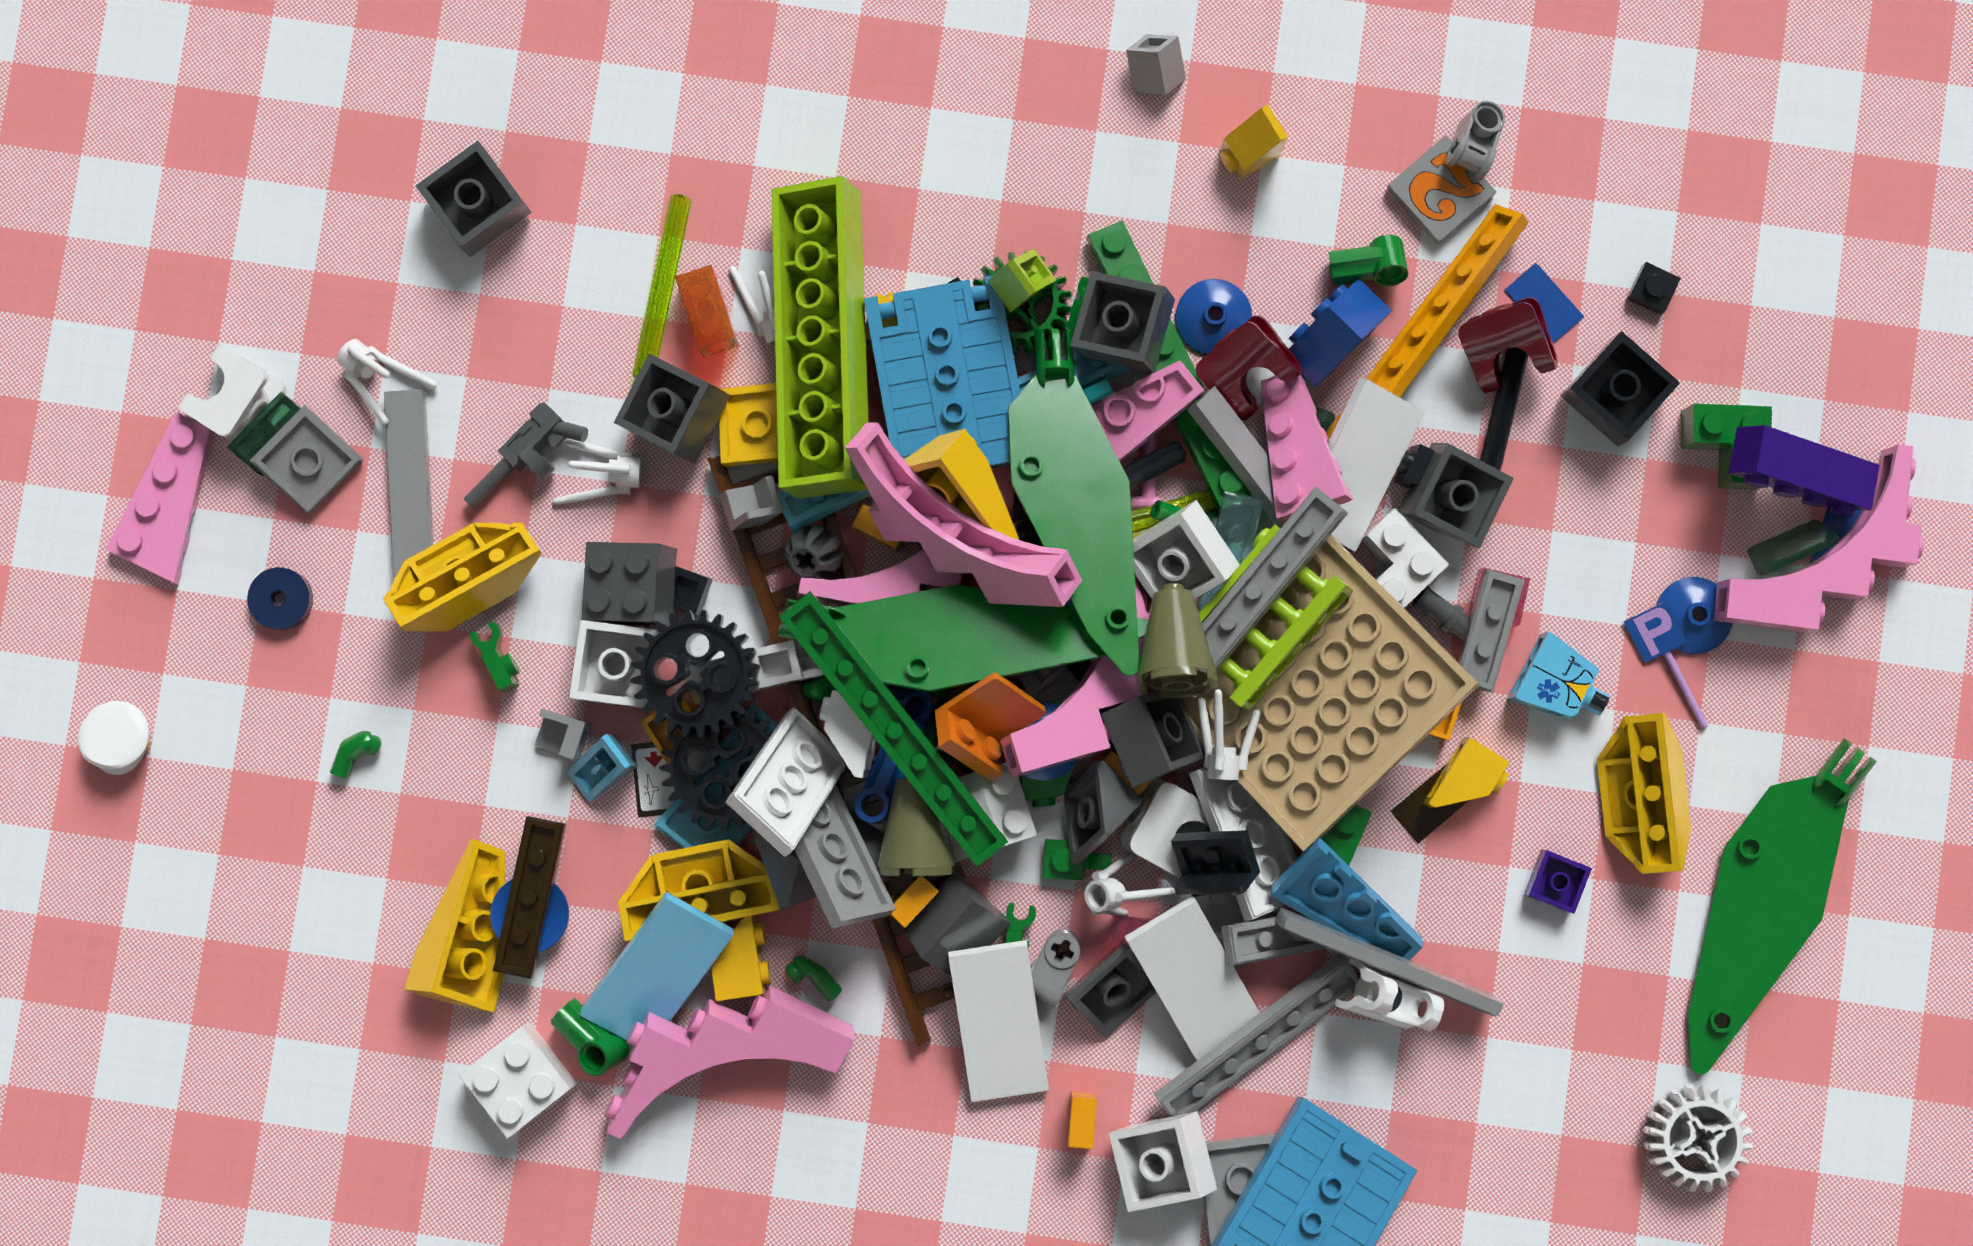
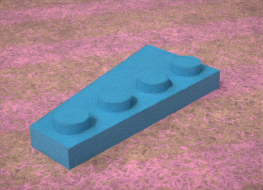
(1337, 897)

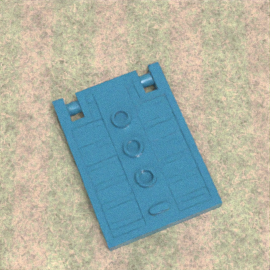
(945, 367)
(1315, 1191)

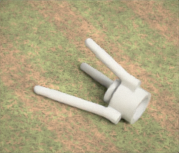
(767, 326)
(364, 362)
(623, 471)
(1222, 760)
(1107, 894)

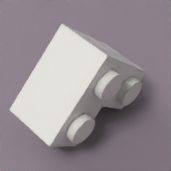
(1406, 554)

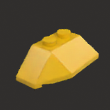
(461, 576)
(1646, 794)
(710, 877)

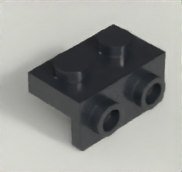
(1214, 862)

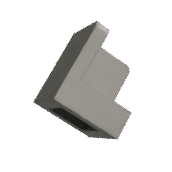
(1156, 64)
(751, 504)
(562, 734)

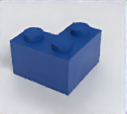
(1339, 328)

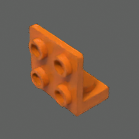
(982, 716)

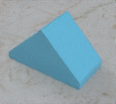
(601, 767)

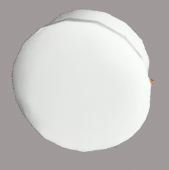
(114, 737)

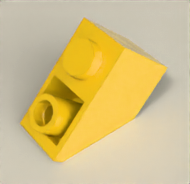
(739, 967)

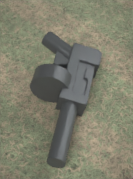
(525, 447)

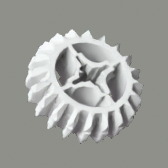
(1713, 1131)

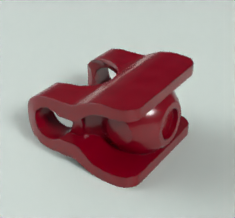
(1504, 327)
(1239, 351)

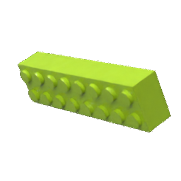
(819, 335)

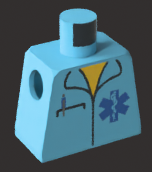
(1558, 680)

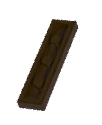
(529, 897)

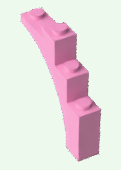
(954, 542)
(1843, 572)
(900, 579)
(1076, 725)
(717, 1035)

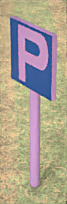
(1657, 634)

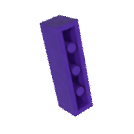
(1803, 470)

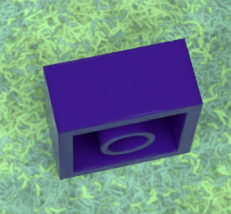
(1557, 881)

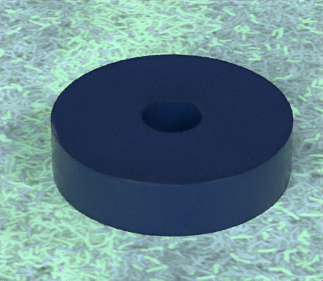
(262, 598)

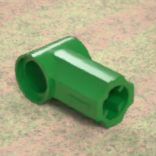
(1380, 261)
(596, 1046)

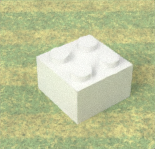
(1183, 552)
(604, 663)
(518, 1080)
(1163, 1161)

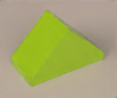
(1021, 279)

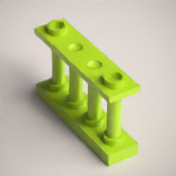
(1300, 626)

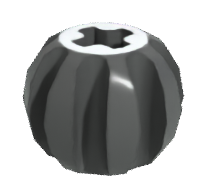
(813, 553)

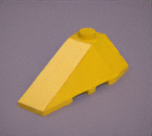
(964, 478)
(459, 943)

